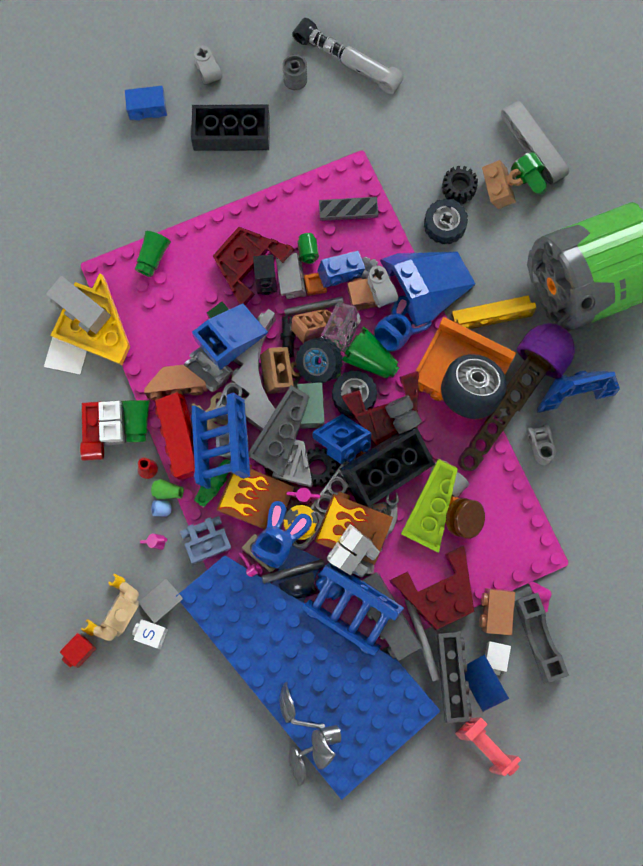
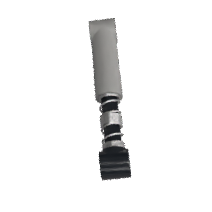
(385, 77)

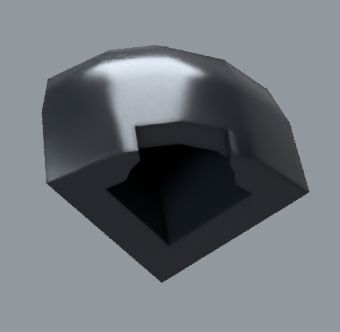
(300, 586)

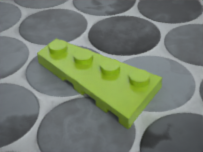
(429, 513)

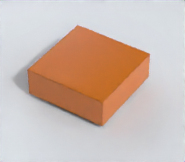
(314, 284)

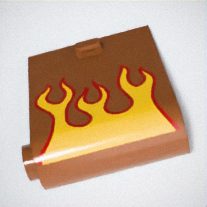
(252, 497)
(342, 513)

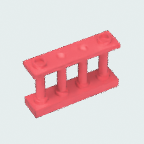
(474, 731)

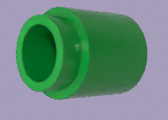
(308, 248)

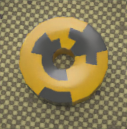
(297, 510)

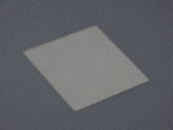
(160, 600)

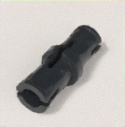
(287, 335)

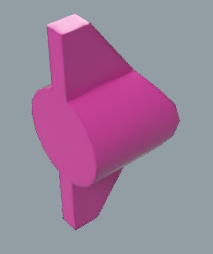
(304, 495)
(155, 541)
(544, 593)

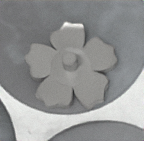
(368, 265)

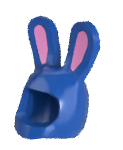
(395, 328)
(275, 544)

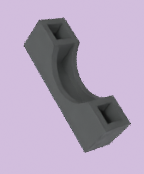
(545, 653)

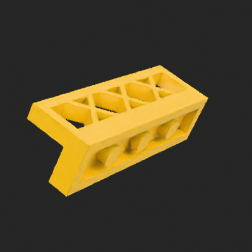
(494, 312)

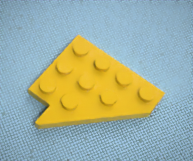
(111, 338)

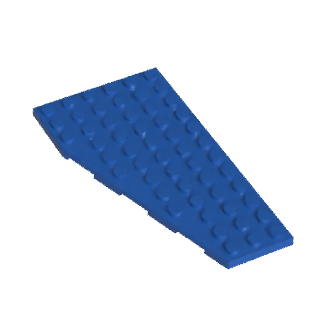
(326, 673)

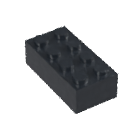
(230, 127)
(387, 467)

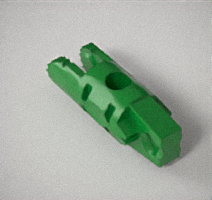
(205, 495)

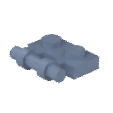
(208, 545)

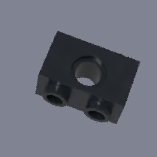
(265, 274)

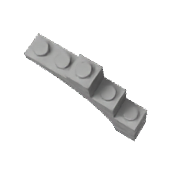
(257, 406)

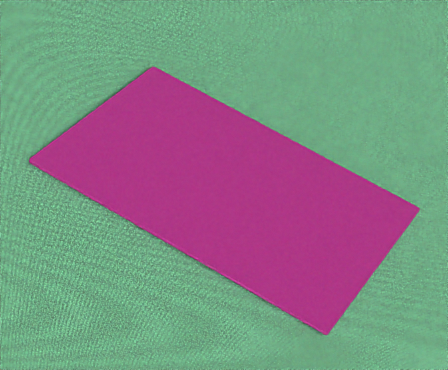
(172, 303)

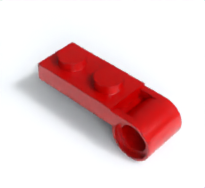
(91, 446)

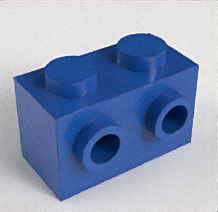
(145, 102)
(341, 269)

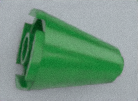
(370, 355)

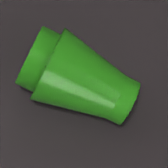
(165, 490)

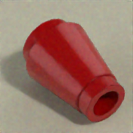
(149, 471)

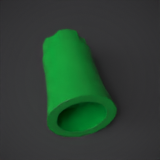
(151, 253)
(135, 419)

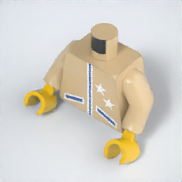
(119, 613)

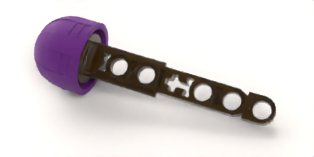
(545, 351)

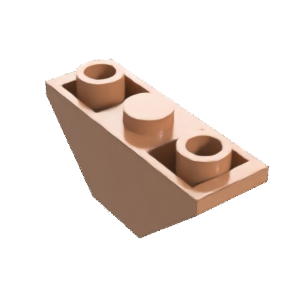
(310, 324)
(173, 380)

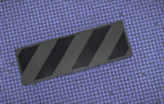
(348, 208)

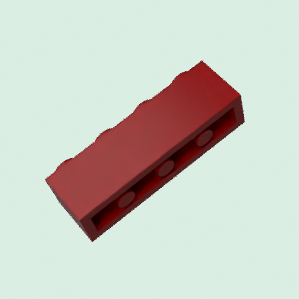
(178, 434)

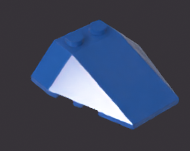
(429, 281)
(600, 382)

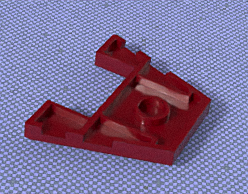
(237, 254)
(377, 419)
(444, 600)

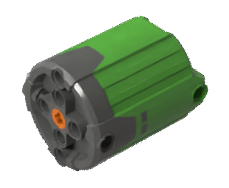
(590, 267)

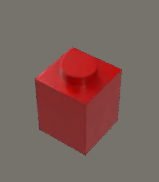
(77, 651)

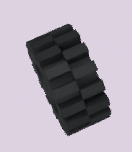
(460, 174)
(329, 462)

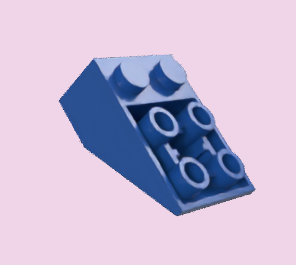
(229, 335)

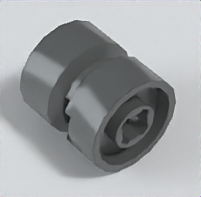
(295, 72)
(404, 415)

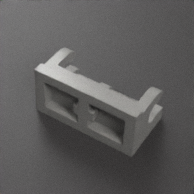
(291, 277)
(207, 370)

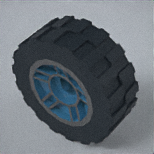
(308, 359)

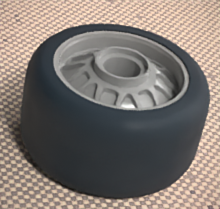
(473, 386)

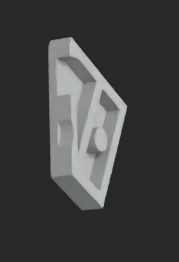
(297, 467)

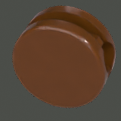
(465, 518)

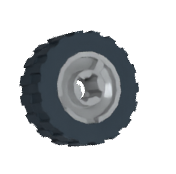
(440, 230)
(351, 382)

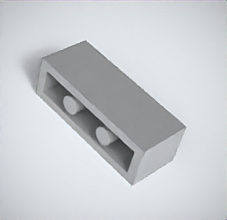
(77, 305)

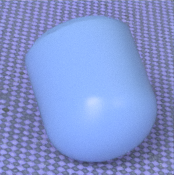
(161, 508)

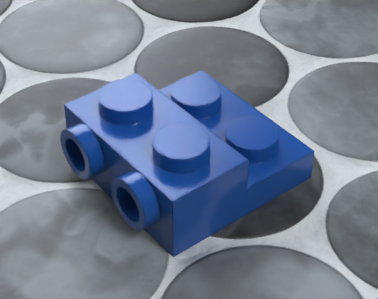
(343, 438)

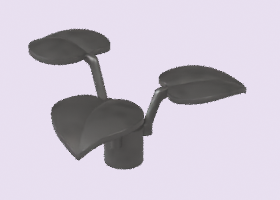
(320, 739)

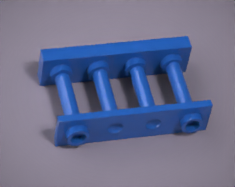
(237, 445)
(370, 597)

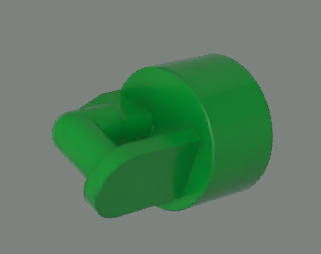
(530, 169)

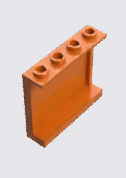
(450, 343)

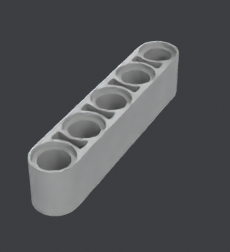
(534, 140)
(326, 495)

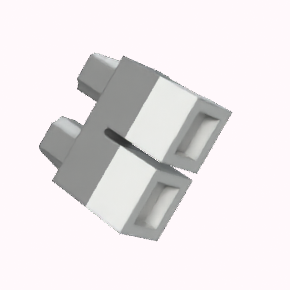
(111, 423)
(350, 561)

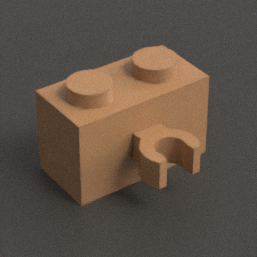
(500, 183)
(277, 370)

